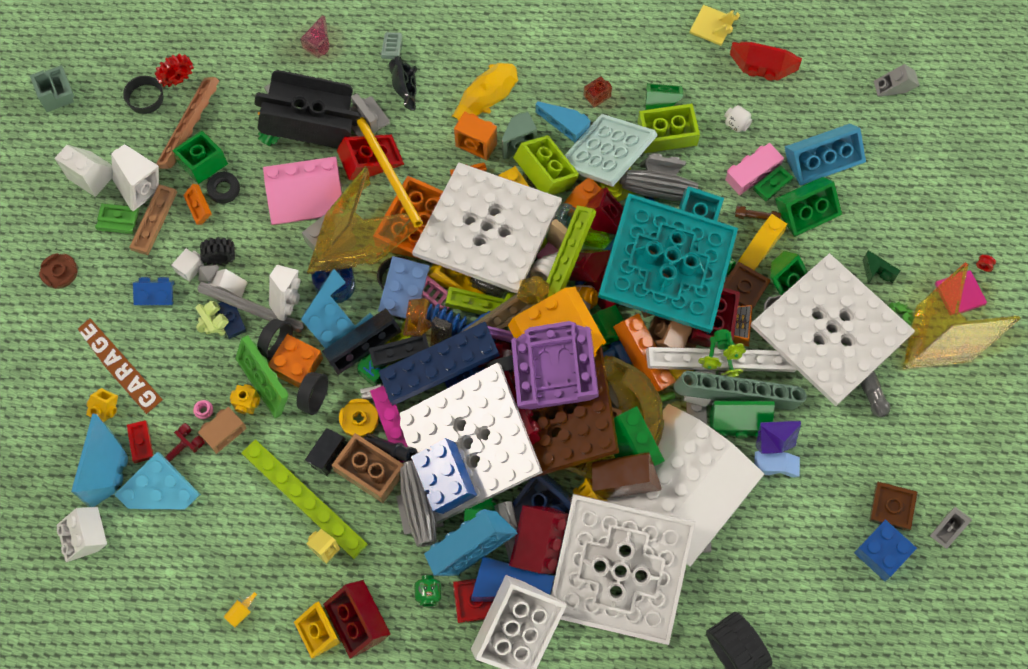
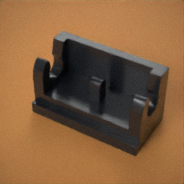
(326, 451)

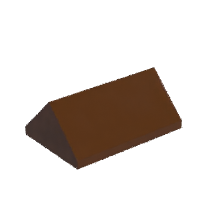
(624, 476)

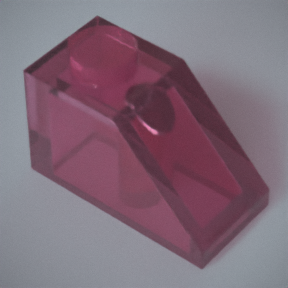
(317, 38)

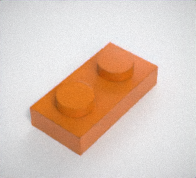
(197, 204)

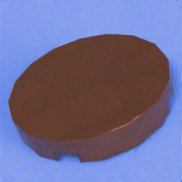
(58, 270)

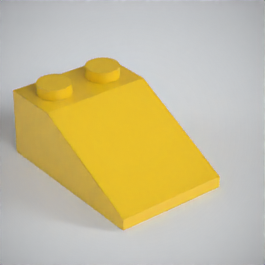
(447, 277)

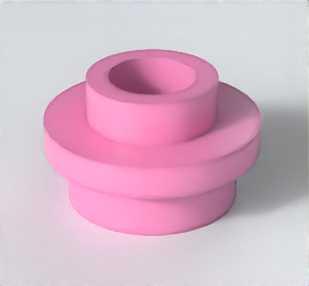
(201, 404)

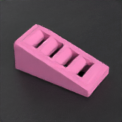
(436, 286)

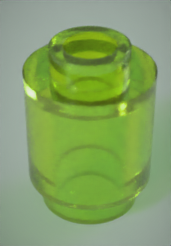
(596, 239)

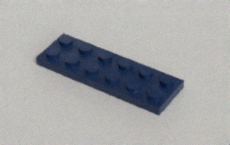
(438, 363)

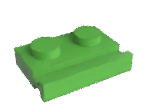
(116, 218)

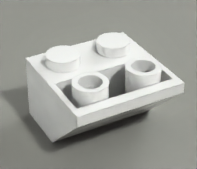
(283, 291)
(81, 533)

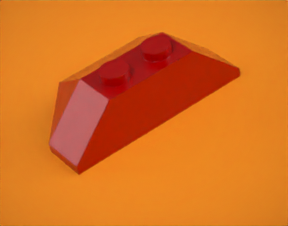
(764, 60)

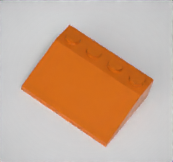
(424, 199)

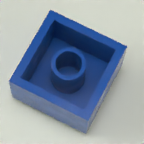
(885, 550)

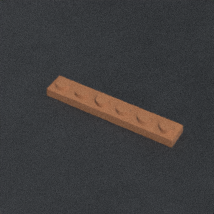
(188, 121)

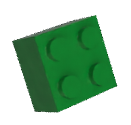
(200, 157)

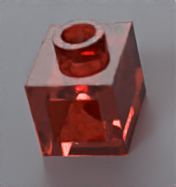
(597, 91)

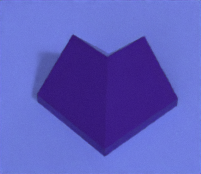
(777, 436)

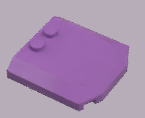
(554, 365)

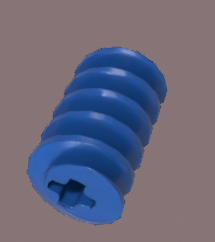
(457, 324)

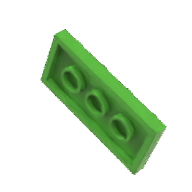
(261, 376)

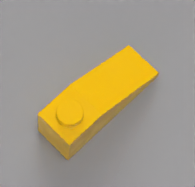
(763, 242)

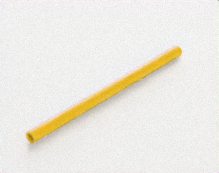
(389, 172)

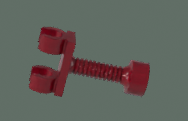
(181, 433)

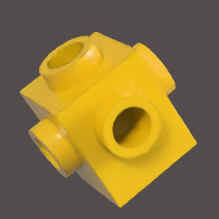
(103, 404)
(246, 404)

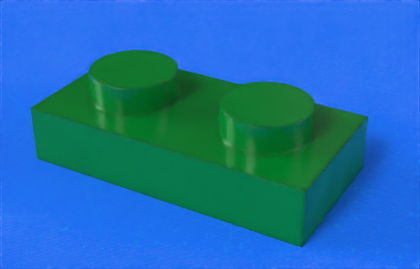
(773, 183)

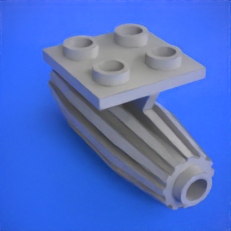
(658, 179)
(415, 508)

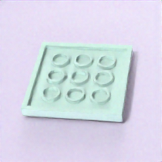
(609, 149)

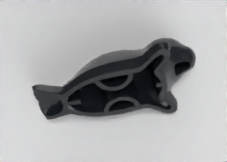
(404, 81)

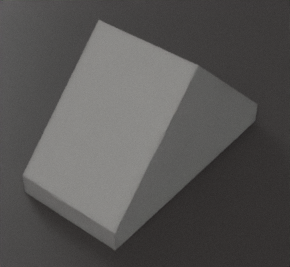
(950, 527)

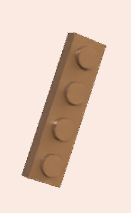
(153, 219)

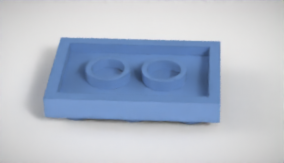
(404, 282)

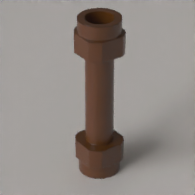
(742, 212)

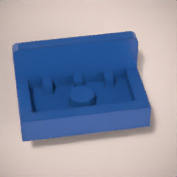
(153, 291)

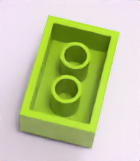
(674, 126)
(546, 165)

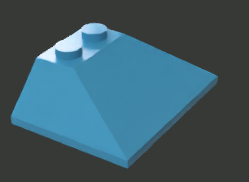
(99, 465)

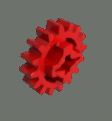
(174, 70)

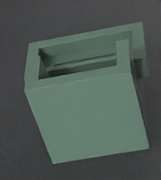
(52, 88)

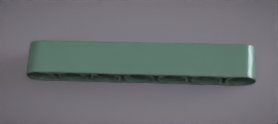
(738, 389)

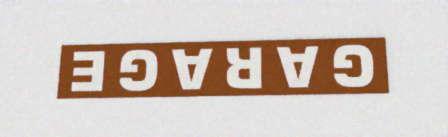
(120, 367)

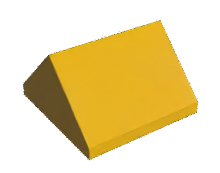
(316, 630)

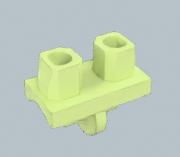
(208, 321)

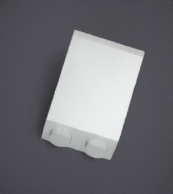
(84, 169)
(134, 176)

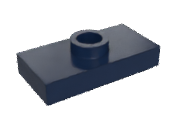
(235, 325)

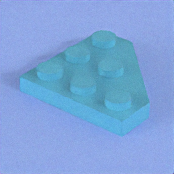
(157, 487)

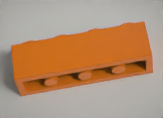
(636, 340)

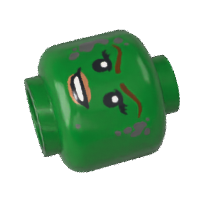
(427, 591)

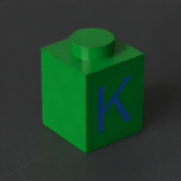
(367, 371)

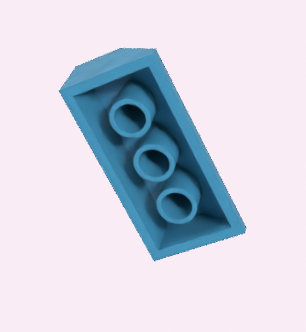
(826, 153)
(469, 543)

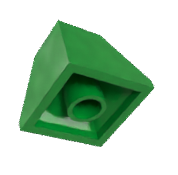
(662, 95)
(787, 271)

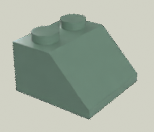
(519, 130)

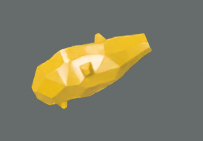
(487, 89)

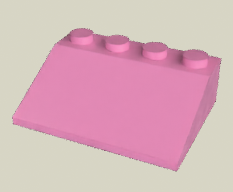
(302, 189)

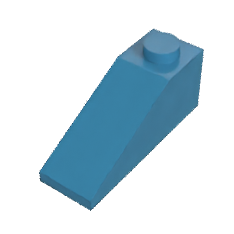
(566, 120)

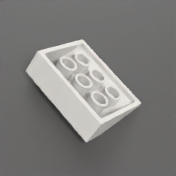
(517, 626)

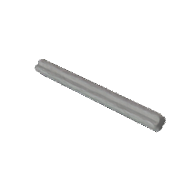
(245, 305)

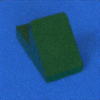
(874, 264)

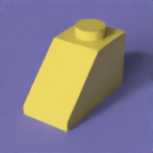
(323, 545)

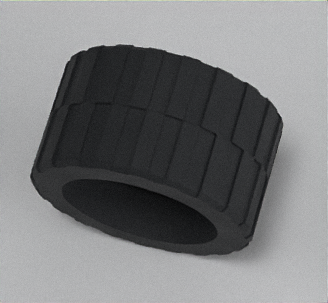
(738, 644)

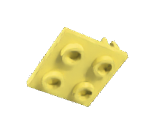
(713, 24)

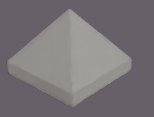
(207, 272)

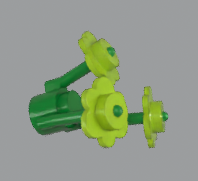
(723, 340)

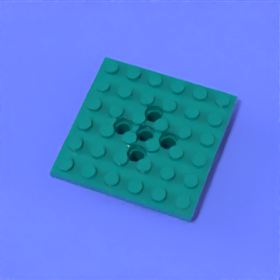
(637, 277)

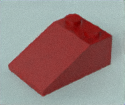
(357, 154)

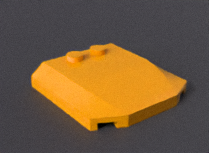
(559, 307)

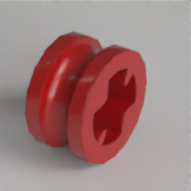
(986, 263)

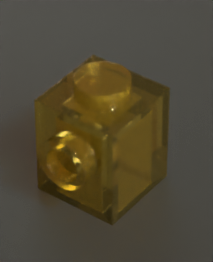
(533, 290)

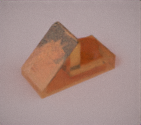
(416, 321)

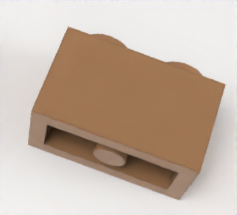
(222, 429)

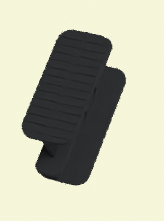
(292, 90)

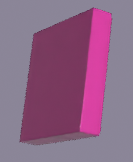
(972, 295)

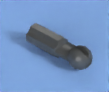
(879, 405)

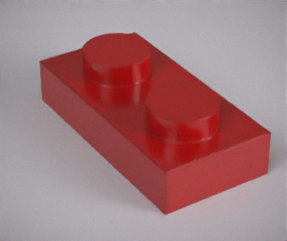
(140, 441)

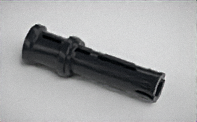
(396, 450)

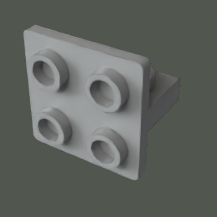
(370, 111)

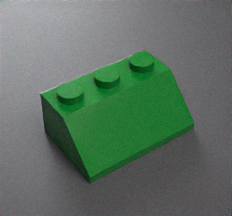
(809, 205)
(740, 417)
(635, 436)

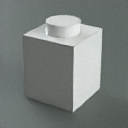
(187, 264)

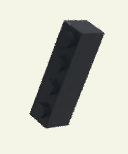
(356, 343)

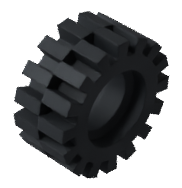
(217, 251)

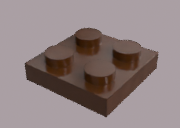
(748, 283)
(894, 505)

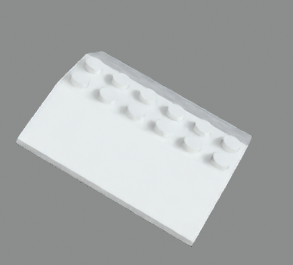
(699, 479)

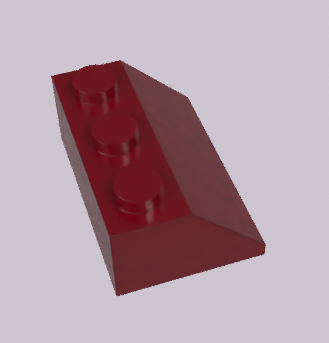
(724, 319)
(538, 539)
(356, 618)

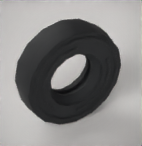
(218, 178)

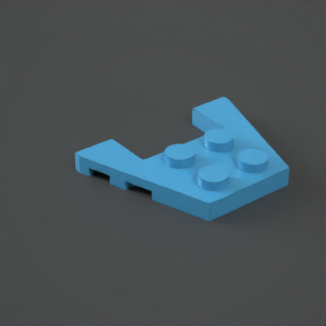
(325, 316)

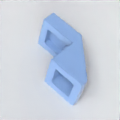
(778, 463)

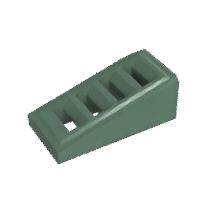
(391, 45)

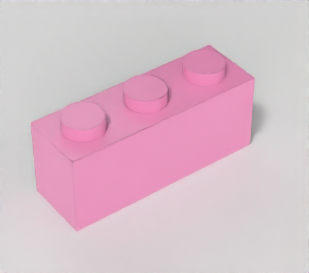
(753, 168)

